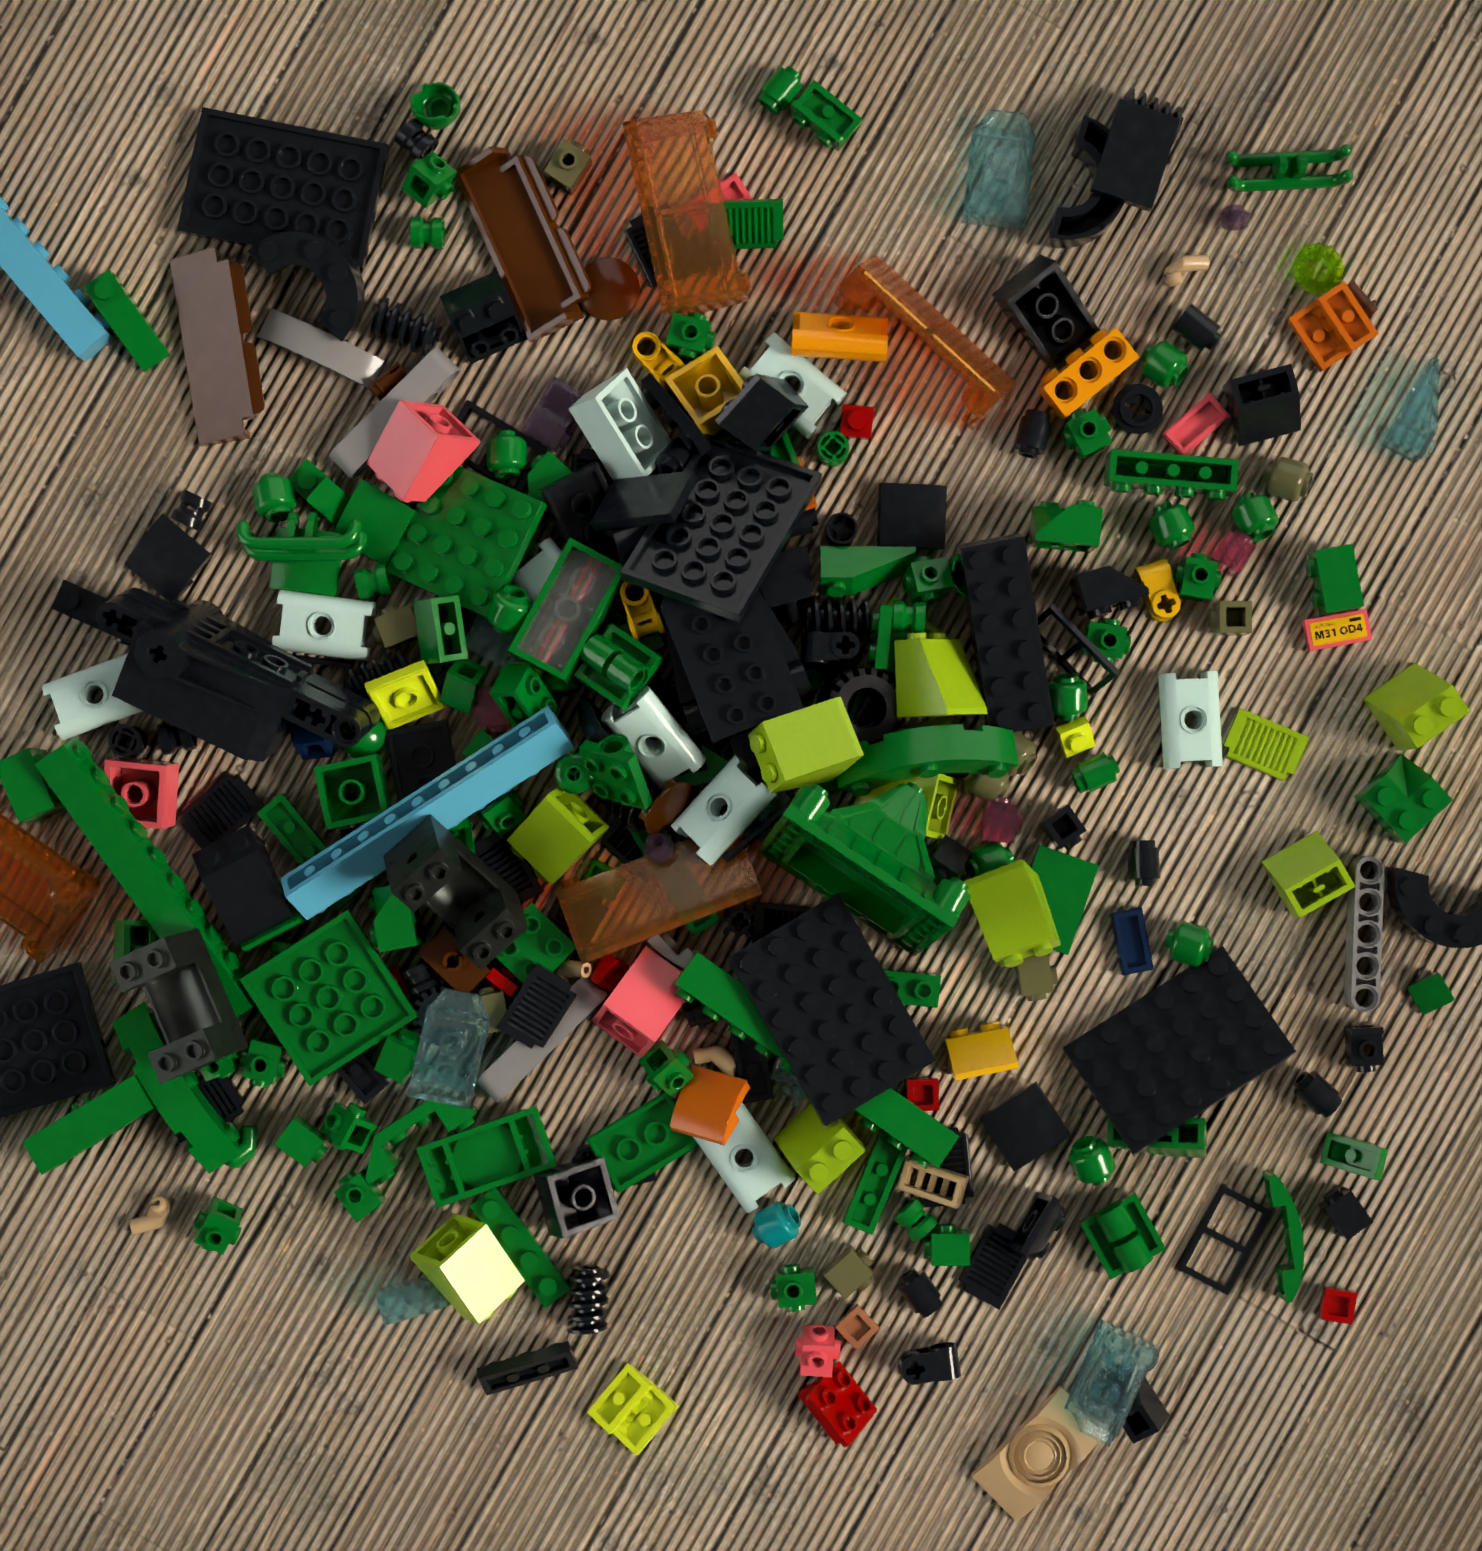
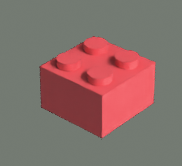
(147, 787)

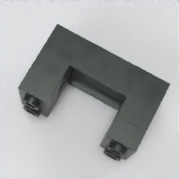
(459, 887)
(185, 1001)

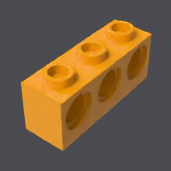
(1103, 372)

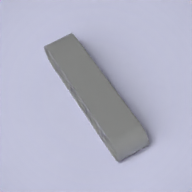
(421, 384)
(1373, 946)
(520, 1059)

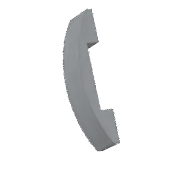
(320, 347)

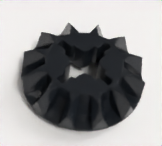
(1151, 404)

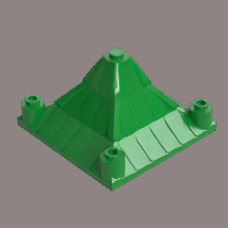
(872, 859)

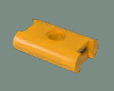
(839, 336)

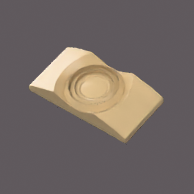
(1034, 1457)

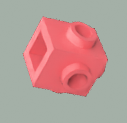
(817, 1350)

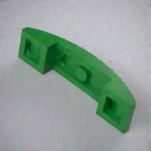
(1288, 1274)

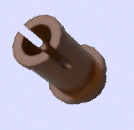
(1366, 304)
(387, 381)

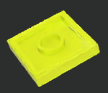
(405, 695)

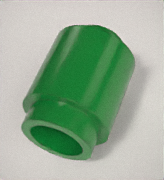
(780, 89)
(1095, 773)

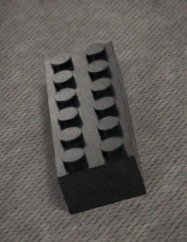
(1005, 632)

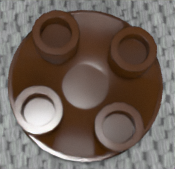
(613, 289)
(667, 807)

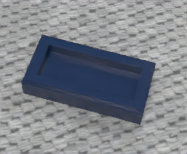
(1131, 941)

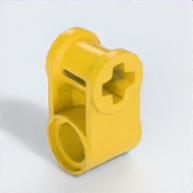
(659, 361)
(1161, 585)
(640, 613)

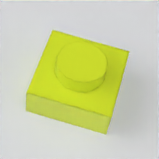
(1075, 737)

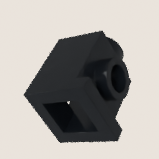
(1356, 1038)

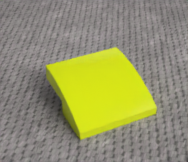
(633, 1409)

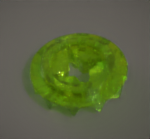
(1304, 270)

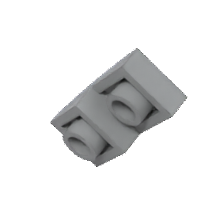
(666, 946)

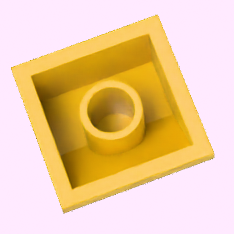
(704, 388)
(980, 1051)

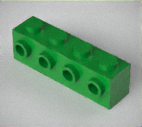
(1170, 473)

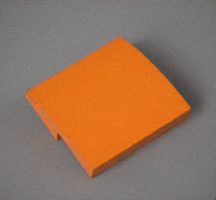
(1332, 326)
(709, 1105)

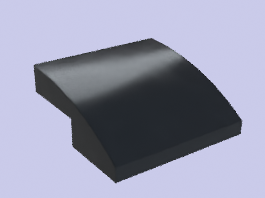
(912, 515)
(167, 558)
(1025, 1126)

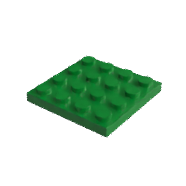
(467, 539)
(329, 997)

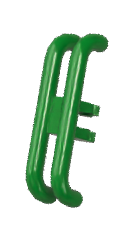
(1288, 170)
(305, 548)

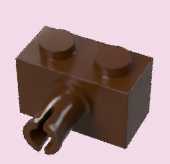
(451, 964)

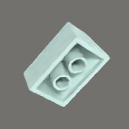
(621, 426)

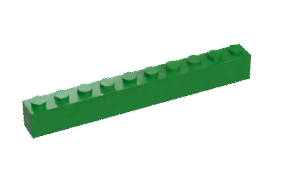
(135, 860)
(889, 1111)

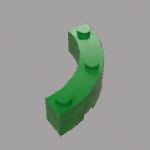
(928, 753)
(179, 1099)

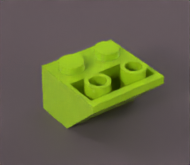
(1307, 875)

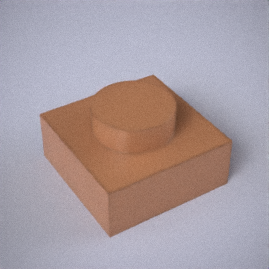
(857, 1326)

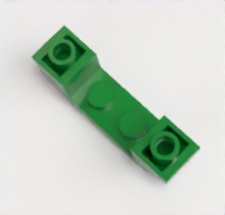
(382, 1158)

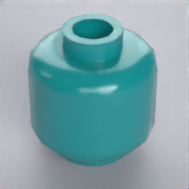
(776, 1224)

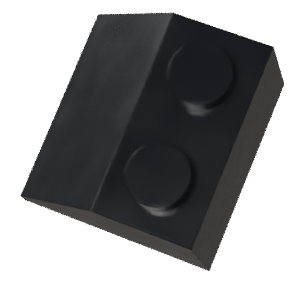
(576, 1197)

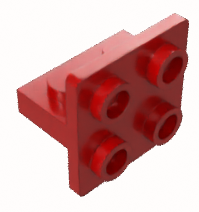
(838, 1405)

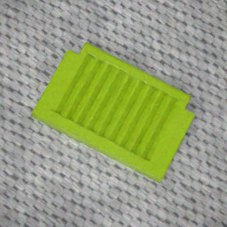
(1264, 745)

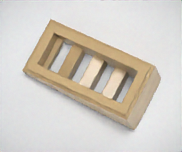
(942, 1198)

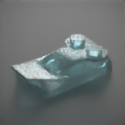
(999, 171)
(450, 1049)
(1110, 1380)

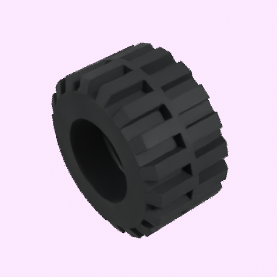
(882, 695)

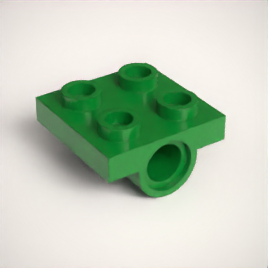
(617, 666)
(616, 771)
(538, 944)
(1122, 1236)

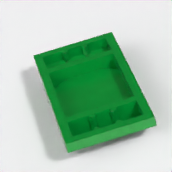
(486, 1156)

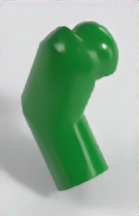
(247, 1147)

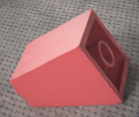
(420, 449)
(641, 1003)

